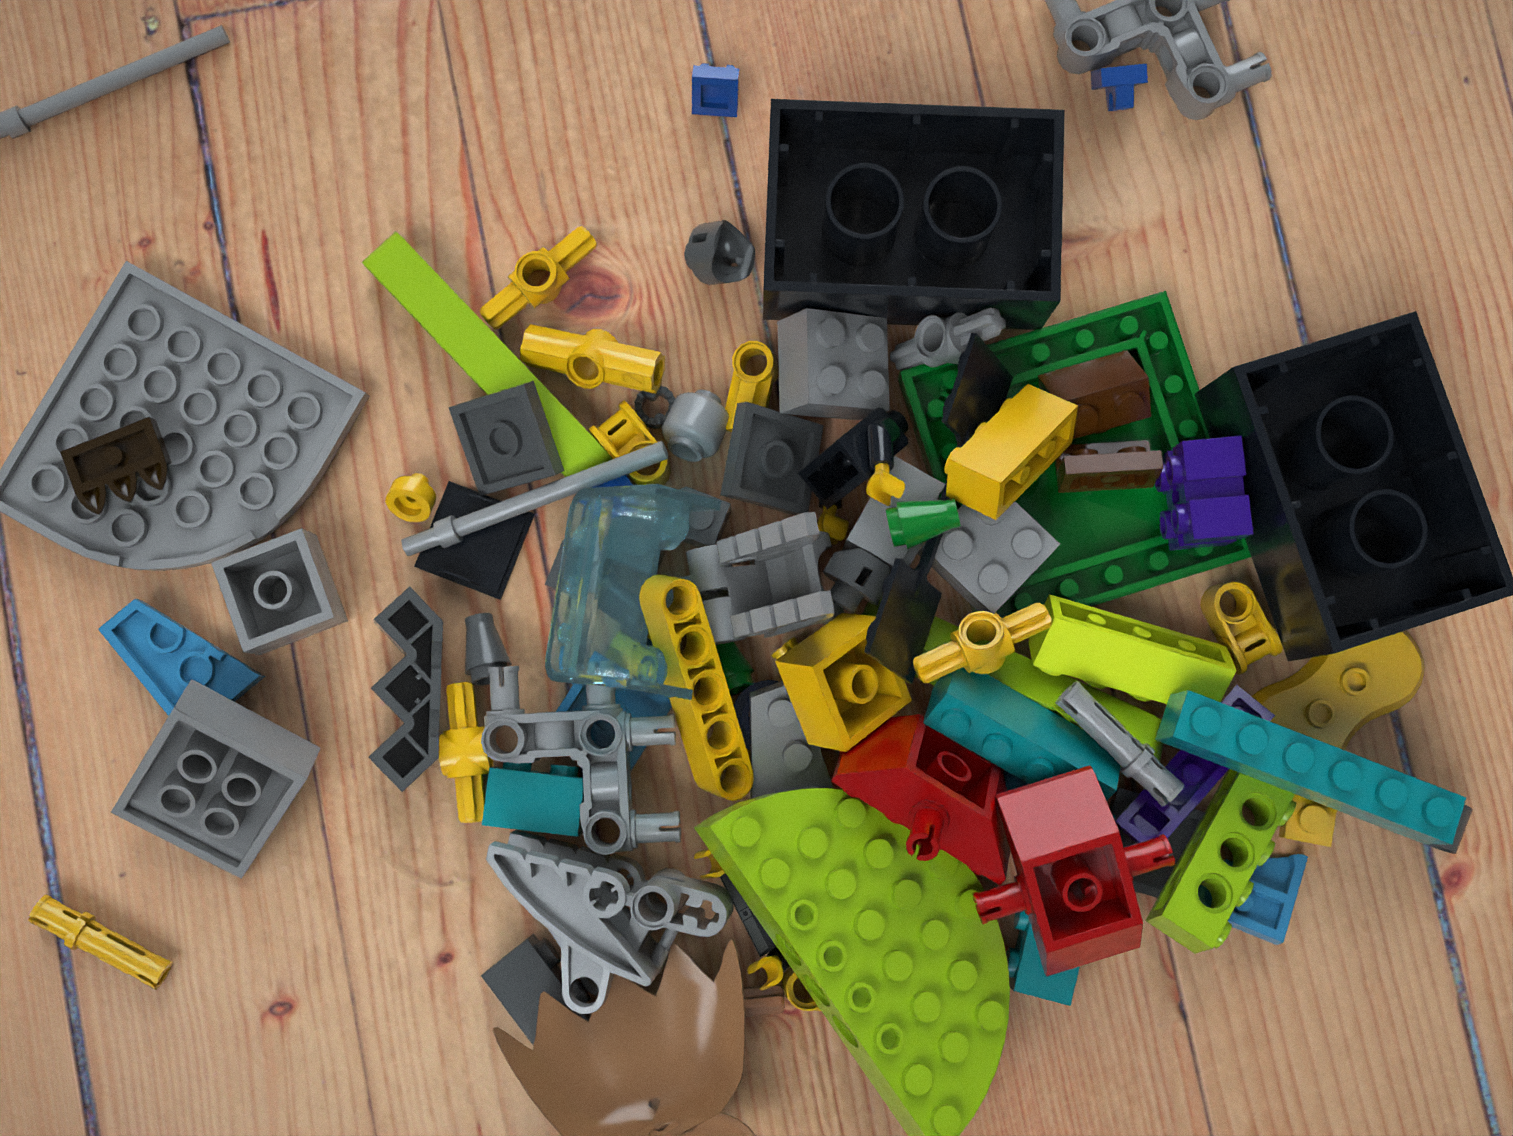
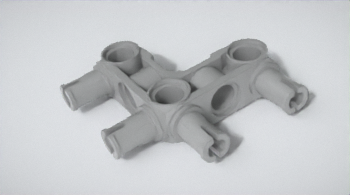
(1178, 42)
(604, 768)

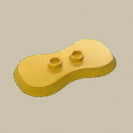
(1346, 689)

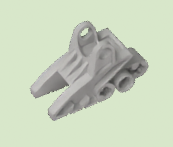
(774, 592)
(588, 916)

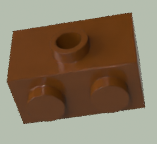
(1106, 389)

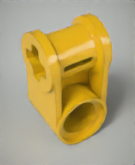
(627, 433)
(1241, 629)

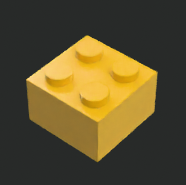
(838, 687)

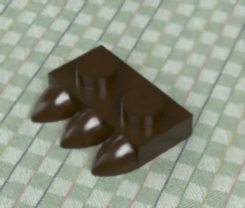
(116, 462)

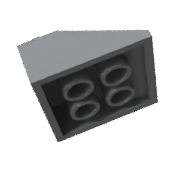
(216, 779)

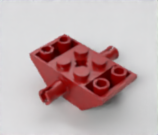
(932, 790)
(1071, 871)

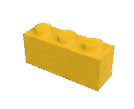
(1010, 451)

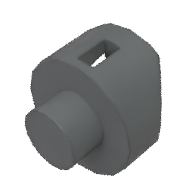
(713, 250)
(856, 578)

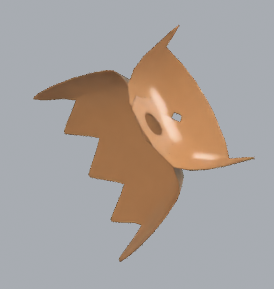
(640, 1048)

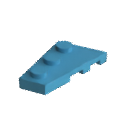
(170, 655)

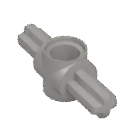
(944, 339)

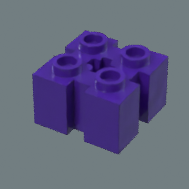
(1204, 494)

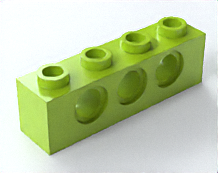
(1178, 906)

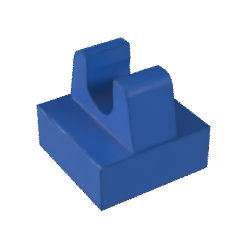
(1119, 84)
(715, 90)

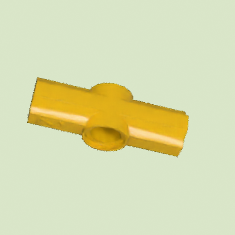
(592, 358)

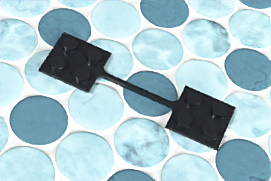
(907, 596)

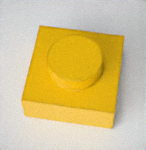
(1310, 823)

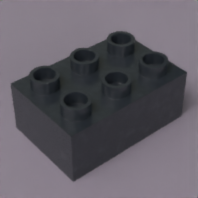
(914, 211)
(1357, 489)

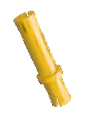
(92, 937)

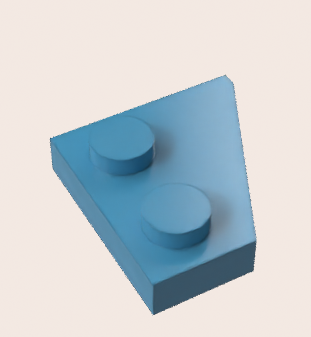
(1271, 901)

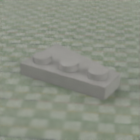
(779, 748)

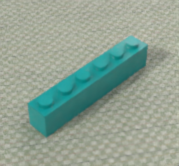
(1310, 768)

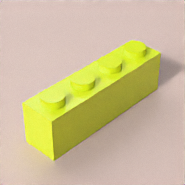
(1128, 654)

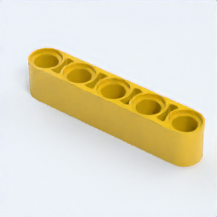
(712, 702)

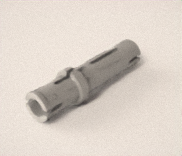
(1110, 734)

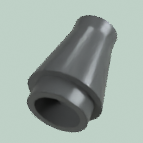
(483, 648)

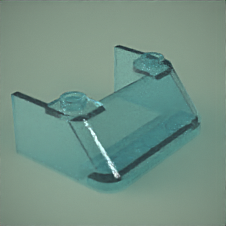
(605, 559)

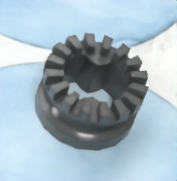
(659, 419)

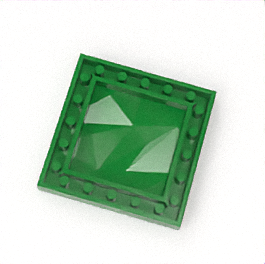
(1105, 536)

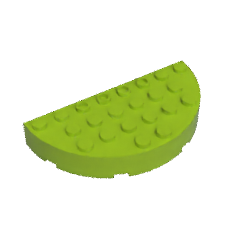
(877, 944)

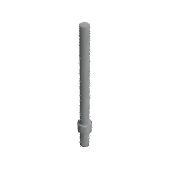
(18, 121)
(451, 529)

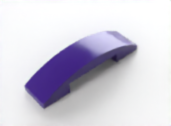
(1148, 819)

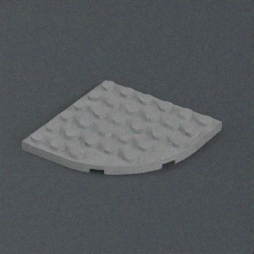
(235, 410)

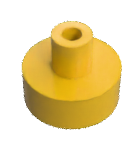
(411, 498)

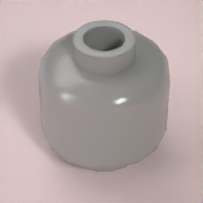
(695, 425)

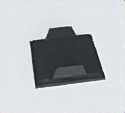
(483, 557)

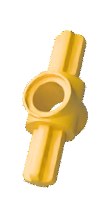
(556, 261)
(982, 658)
(462, 752)

